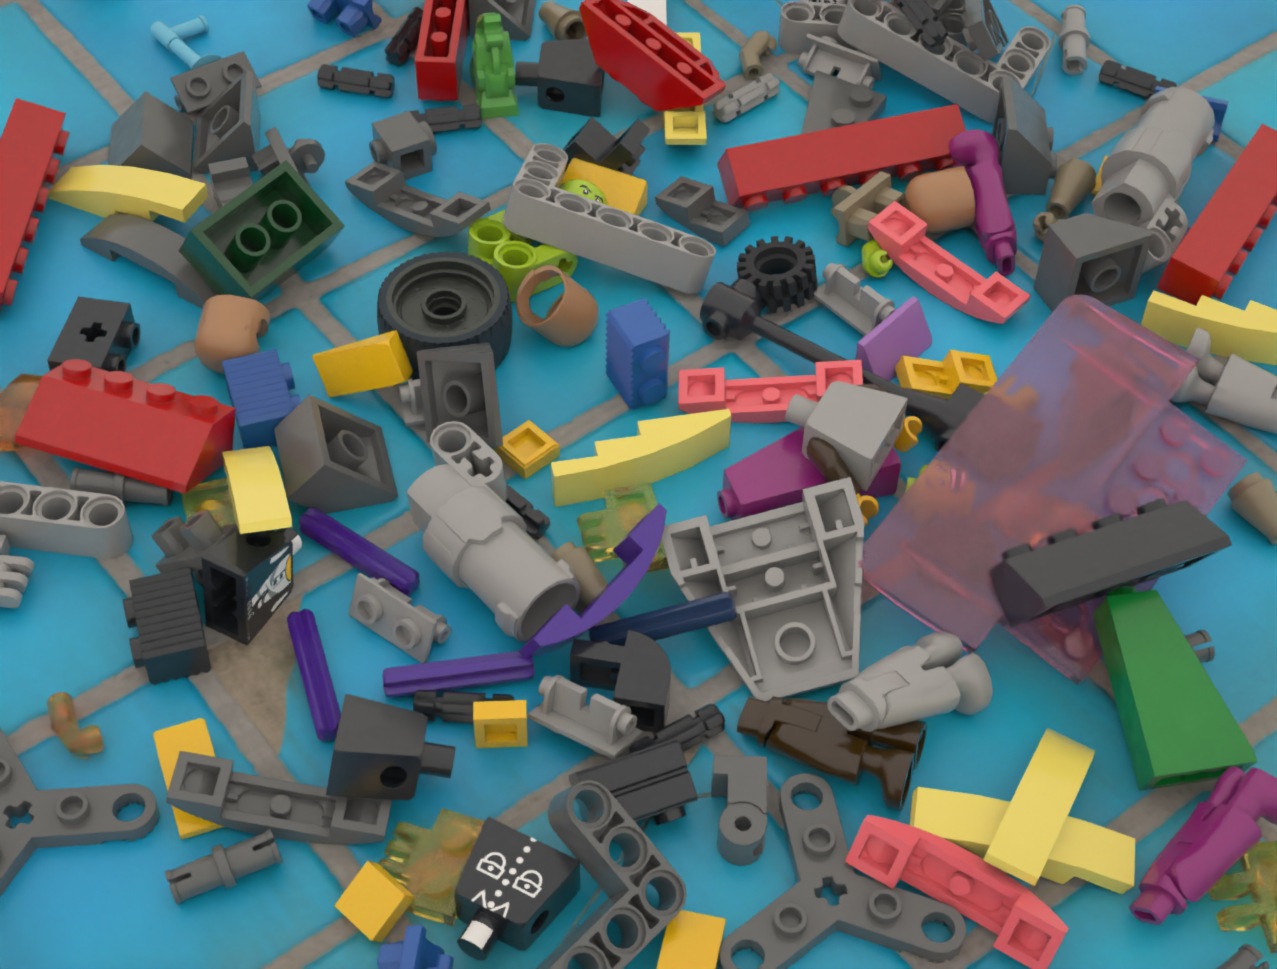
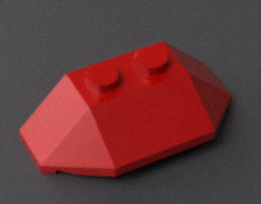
(648, 56)

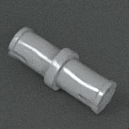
(1074, 39)

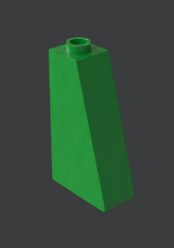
(1164, 697)

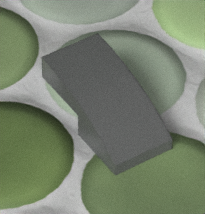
(697, 210)

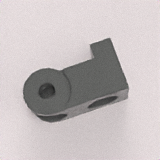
(229, 179)
(744, 820)

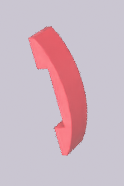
(940, 272)
(759, 398)
(963, 880)

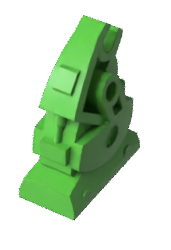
(493, 68)

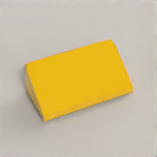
(620, 189)

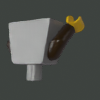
(853, 433)

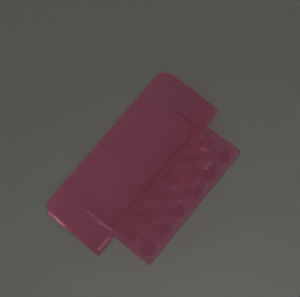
(1051, 447)

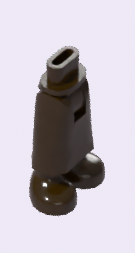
(815, 738)

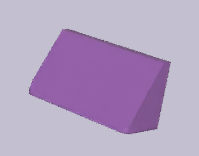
(899, 334)

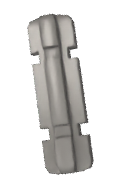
(746, 97)

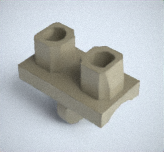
(858, 206)

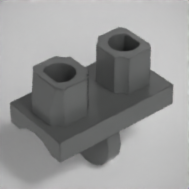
(304, 155)
(189, 541)

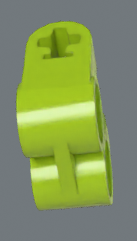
(513, 254)

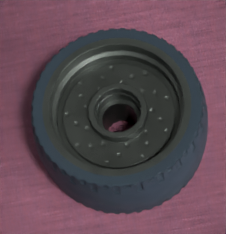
(446, 303)

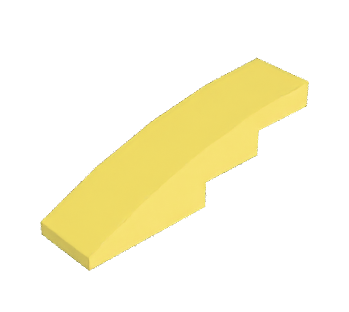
(129, 191)
(1232, 330)
(656, 452)
(256, 490)
(1079, 851)

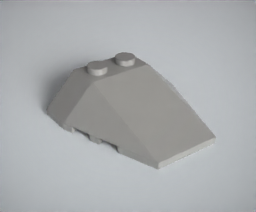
(791, 587)

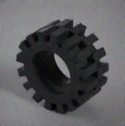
(791, 261)

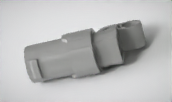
(1153, 167)
(482, 538)

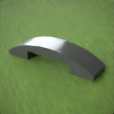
(417, 211)
(150, 247)
(255, 803)

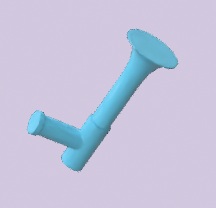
(173, 38)

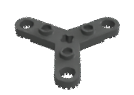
(62, 815)
(864, 910)

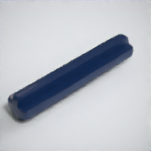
(670, 620)

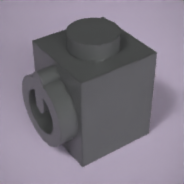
(403, 144)

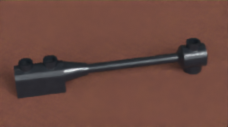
(737, 312)

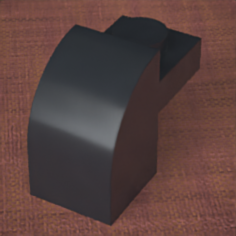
(601, 148)
(635, 673)

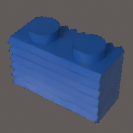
(637, 353)
(260, 394)

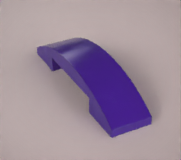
(637, 551)

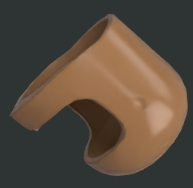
(942, 199)
(570, 316)
(229, 329)

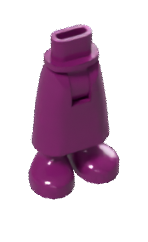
(993, 219)
(1207, 844)

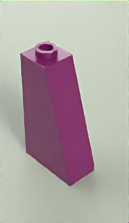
(778, 475)

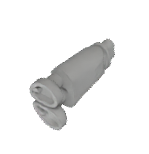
(1238, 389)
(914, 686)

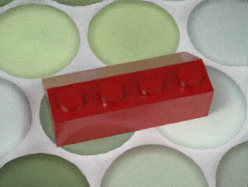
(127, 425)

